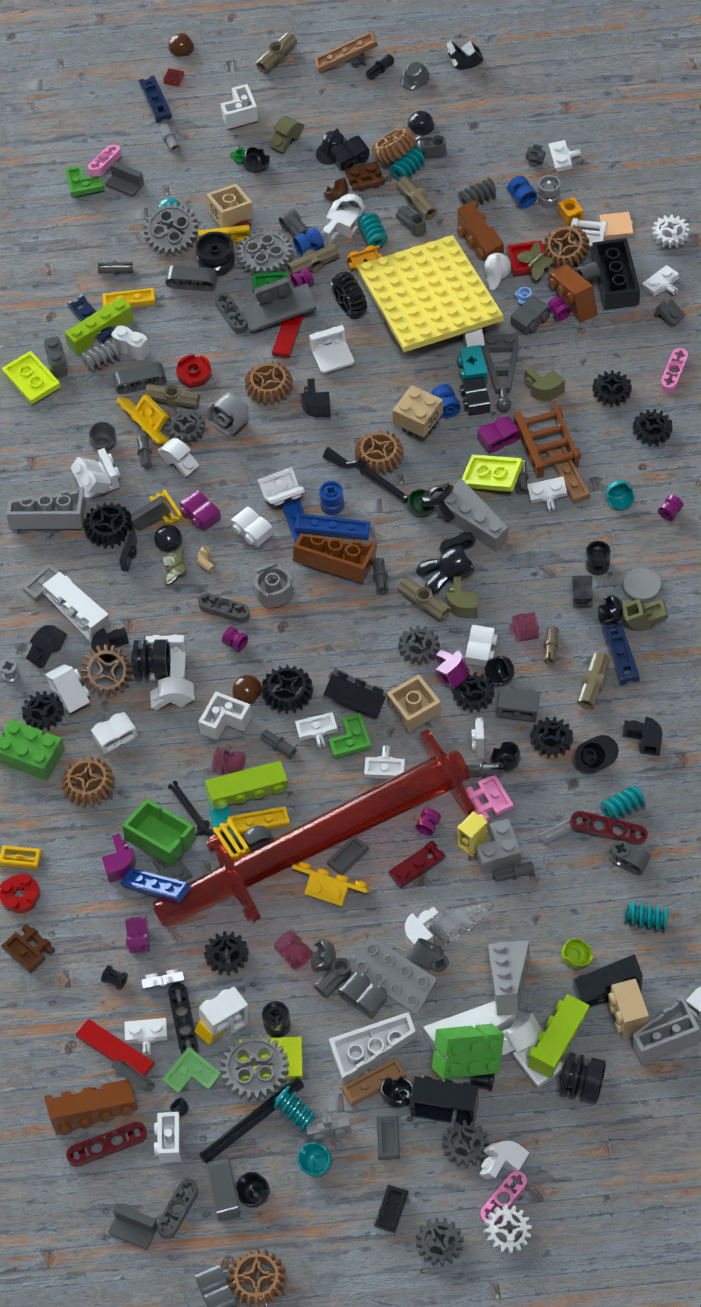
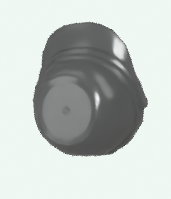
(414, 76)

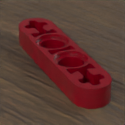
(608, 823)
(105, 1141)

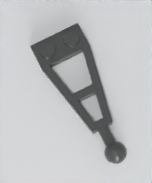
(501, 343)

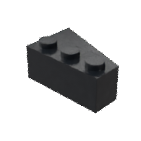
(355, 693)
(596, 985)

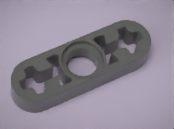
(231, 306)
(229, 614)
(175, 1225)

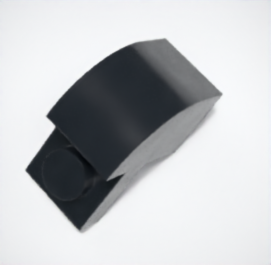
(466, 56)
(315, 403)
(582, 590)
(116, 637)
(44, 641)
(648, 732)

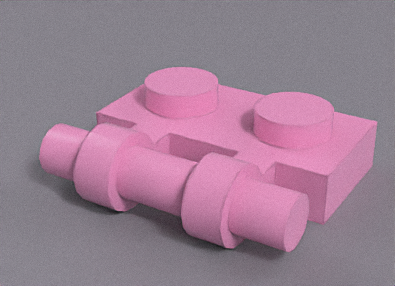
(495, 795)

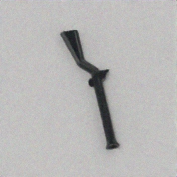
(332, 456)
(202, 825)

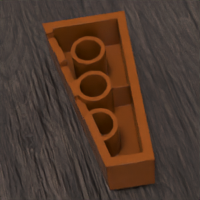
(335, 556)
(90, 1106)

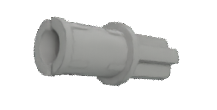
(169, 138)

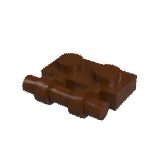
(364, 176)
(23, 952)

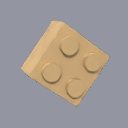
(229, 206)
(417, 411)
(413, 703)
(627, 1007)

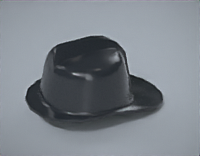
(329, 140)
(596, 753)

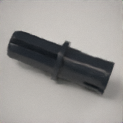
(380, 66)

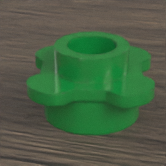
(238, 155)

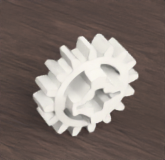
(670, 231)
(506, 1219)

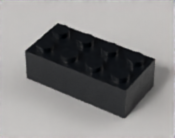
(617, 273)

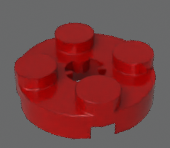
(197, 378)
(15, 883)

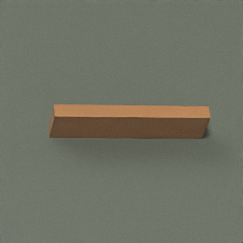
(346, 51)
(574, 484)

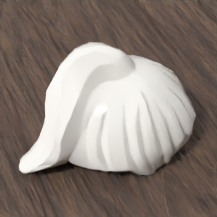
(350, 203)
(496, 268)

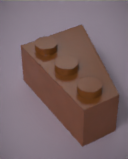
(477, 232)
(574, 291)

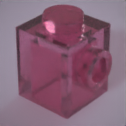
(524, 627)

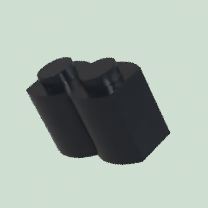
(350, 153)
(475, 395)

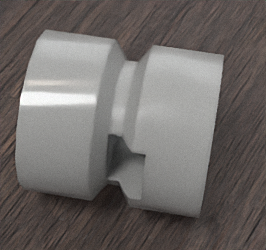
(549, 191)

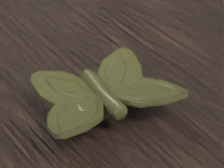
(536, 260)
(175, 565)

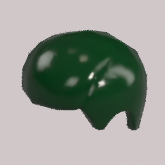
(415, 503)

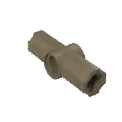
(276, 52)
(416, 197)
(313, 259)
(173, 396)
(424, 599)
(594, 680)

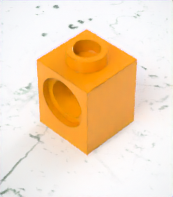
(569, 209)

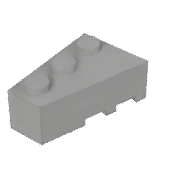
(666, 1033)

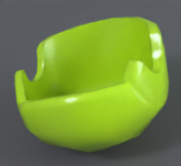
(576, 954)

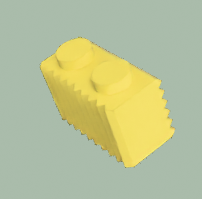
(472, 833)

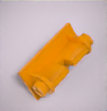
(356, 258)

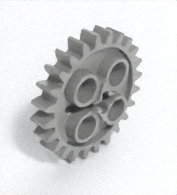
(164, 241)
(264, 252)
(255, 1084)

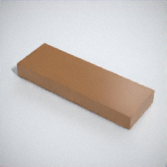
(370, 1083)

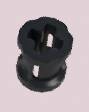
(114, 977)
(484, 1081)

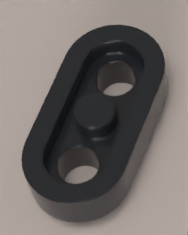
(464, 539)

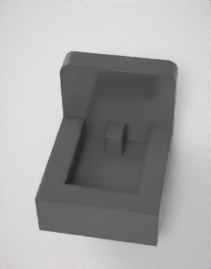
(670, 312)

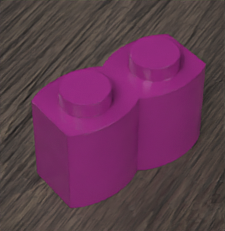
(498, 434)
(199, 510)

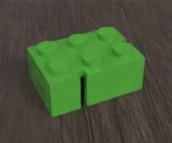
(30, 749)
(158, 838)
(467, 1051)

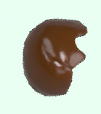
(180, 44)
(340, 189)
(246, 689)

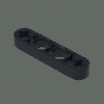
(185, 1020)

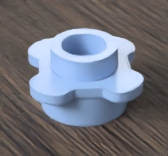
(523, 294)

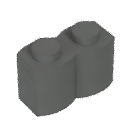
(530, 315)
(56, 357)
(363, 994)
(215, 1288)

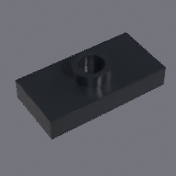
(129, 551)
(391, 1209)

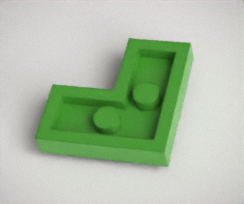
(82, 185)
(354, 740)
(190, 1066)

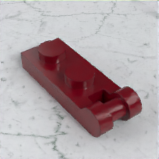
(416, 865)

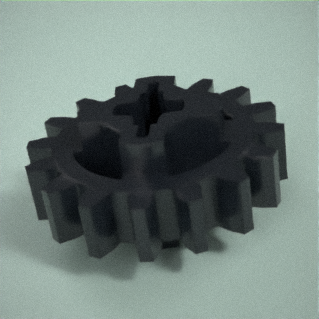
(612, 388)
(652, 427)
(474, 693)
(42, 710)
(551, 737)
(236, 953)

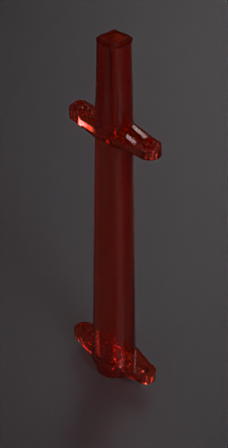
(395, 796)

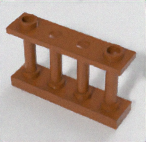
(533, 450)

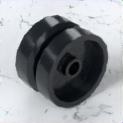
(216, 252)

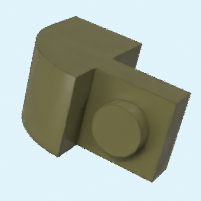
(286, 129)
(544, 387)
(462, 603)
(642, 617)

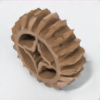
(394, 145)
(568, 250)
(267, 378)
(378, 456)
(119, 660)
(81, 773)
(266, 1278)

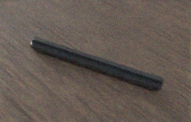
(246, 1123)

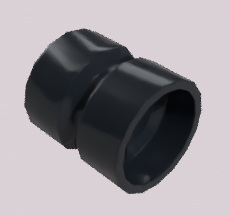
(598, 558)
(276, 1019)

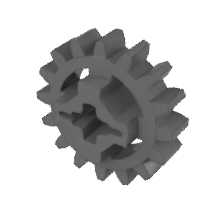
(185, 426)
(418, 645)
(472, 1137)
(443, 1236)

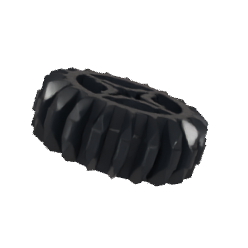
(349, 294)
(108, 524)
(282, 697)

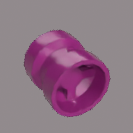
(302, 278)
(559, 308)
(670, 508)
(235, 639)
(428, 820)

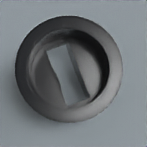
(180, 1106)

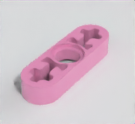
(104, 160)
(674, 364)
(508, 1182)

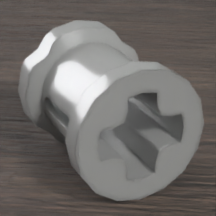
(9, 670)

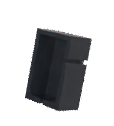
(438, 1099)

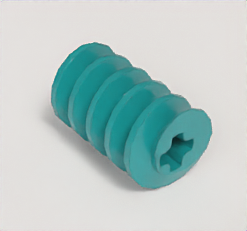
(408, 163)
(372, 229)
(623, 802)
(646, 915)
(294, 1109)

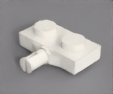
(562, 155)
(661, 281)
(547, 491)
(316, 728)
(478, 738)
(383, 766)
(154, 980)
(146, 1032)

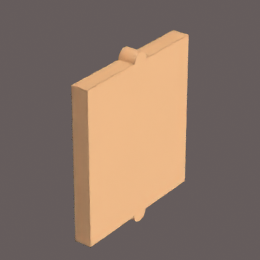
(618, 224)

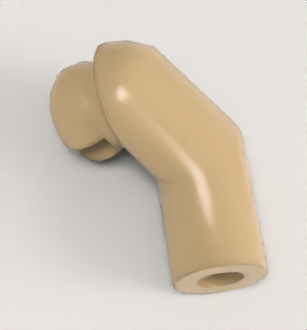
(203, 559)

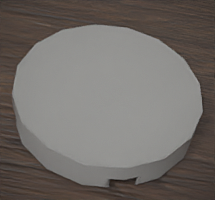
(641, 584)

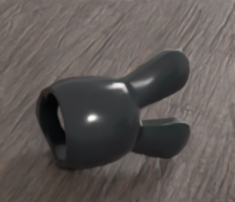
(450, 564)

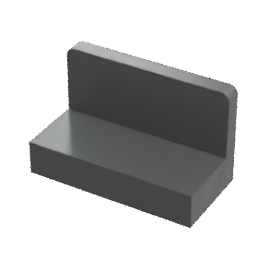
(125, 179)
(150, 513)
(133, 1227)

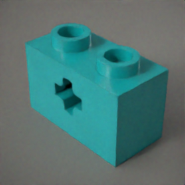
(472, 363)

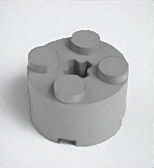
(228, 414)
(273, 585)

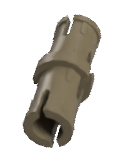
(551, 645)

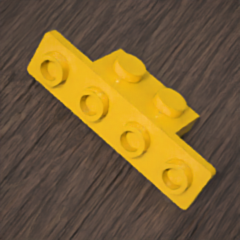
(147, 415)
(329, 887)

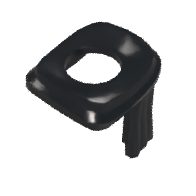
(429, 501)

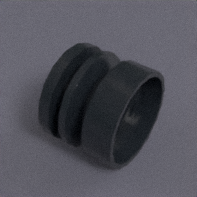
(151, 659)
(582, 1078)

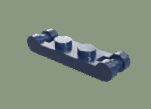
(155, 98)
(86, 311)
(621, 653)

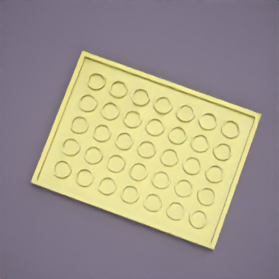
(429, 293)

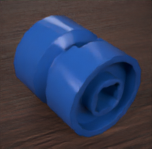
(522, 191)
(310, 240)
(450, 402)
(331, 498)

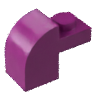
(452, 668)
(119, 863)
(137, 934)

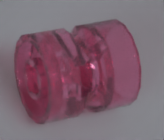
(227, 762)
(293, 949)

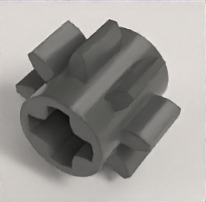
(535, 154)

